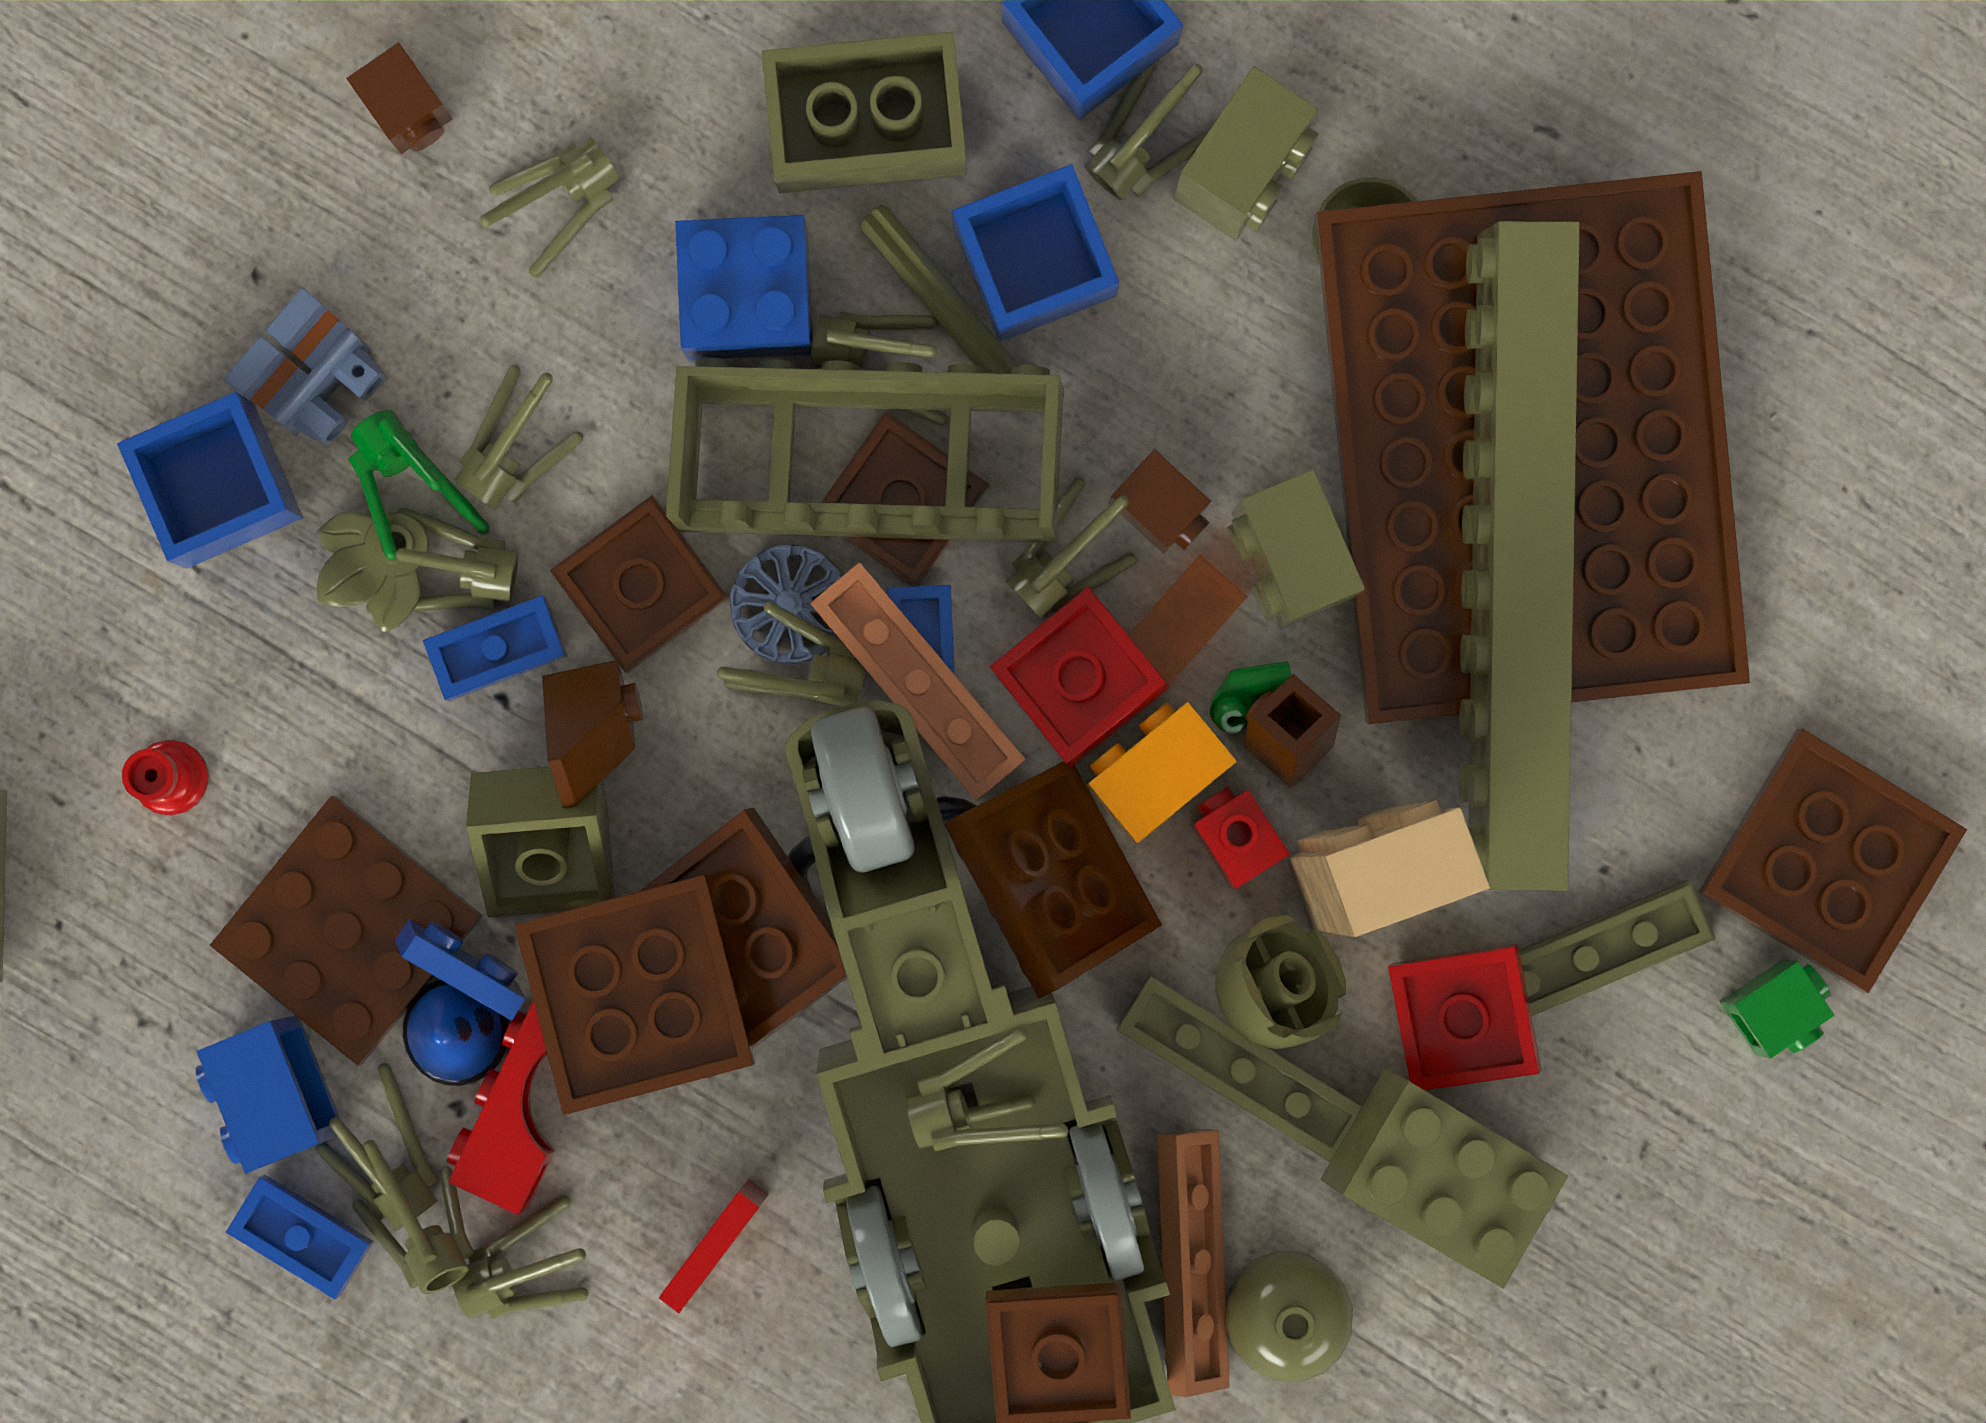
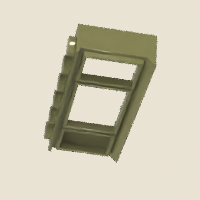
(843, 385)

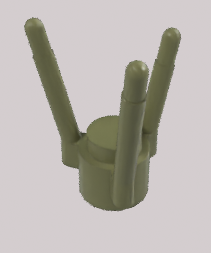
(1121, 162)
(580, 172)
(850, 339)
(487, 467)
(487, 572)
(1043, 579)
(830, 679)
(942, 1116)
(413, 1184)
(433, 1257)
(492, 1282)

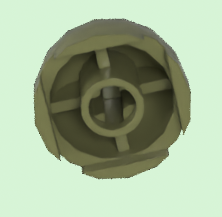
(1280, 984)
(1288, 1316)

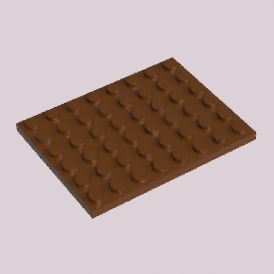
(1651, 458)

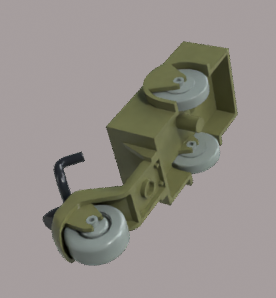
(950, 1223)

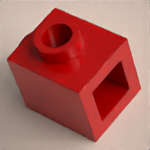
(1238, 836)

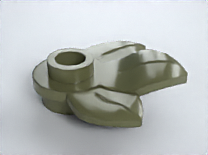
(363, 573)

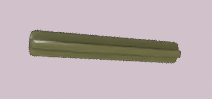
(936, 292)

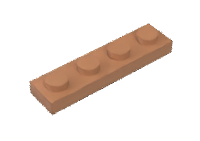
(918, 681)
(1193, 1261)

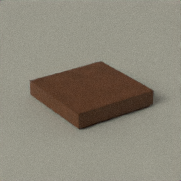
(899, 469)
(639, 584)
(1058, 1354)

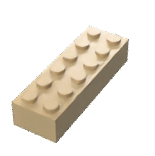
(1386, 868)

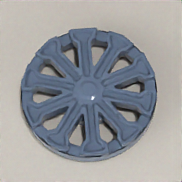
(787, 593)

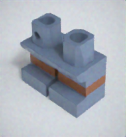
(286, 389)

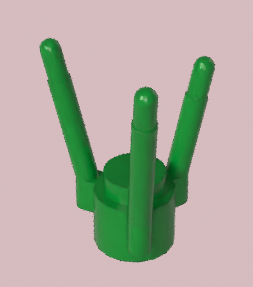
(391, 449)

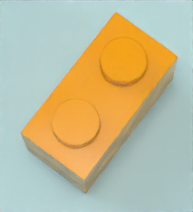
(1159, 771)

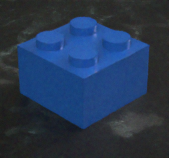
(1091, 45)
(1035, 253)
(744, 287)
(209, 480)
(267, 1093)

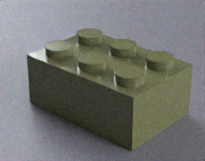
(864, 112)
(1444, 1178)

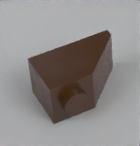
(588, 726)

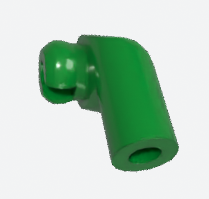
(1241, 690)

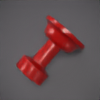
(166, 777)

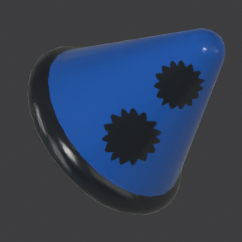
(452, 1035)

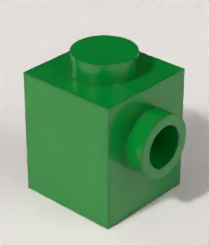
(1780, 1009)

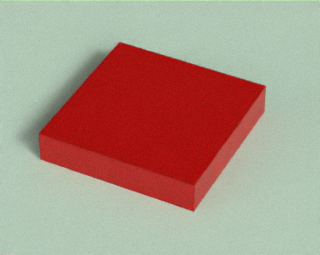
(1079, 677)
(1465, 1017)
(713, 1246)

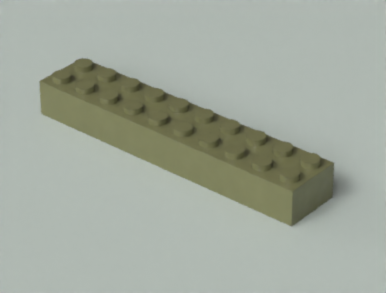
(1520, 551)

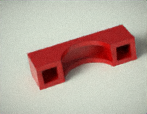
(505, 1150)

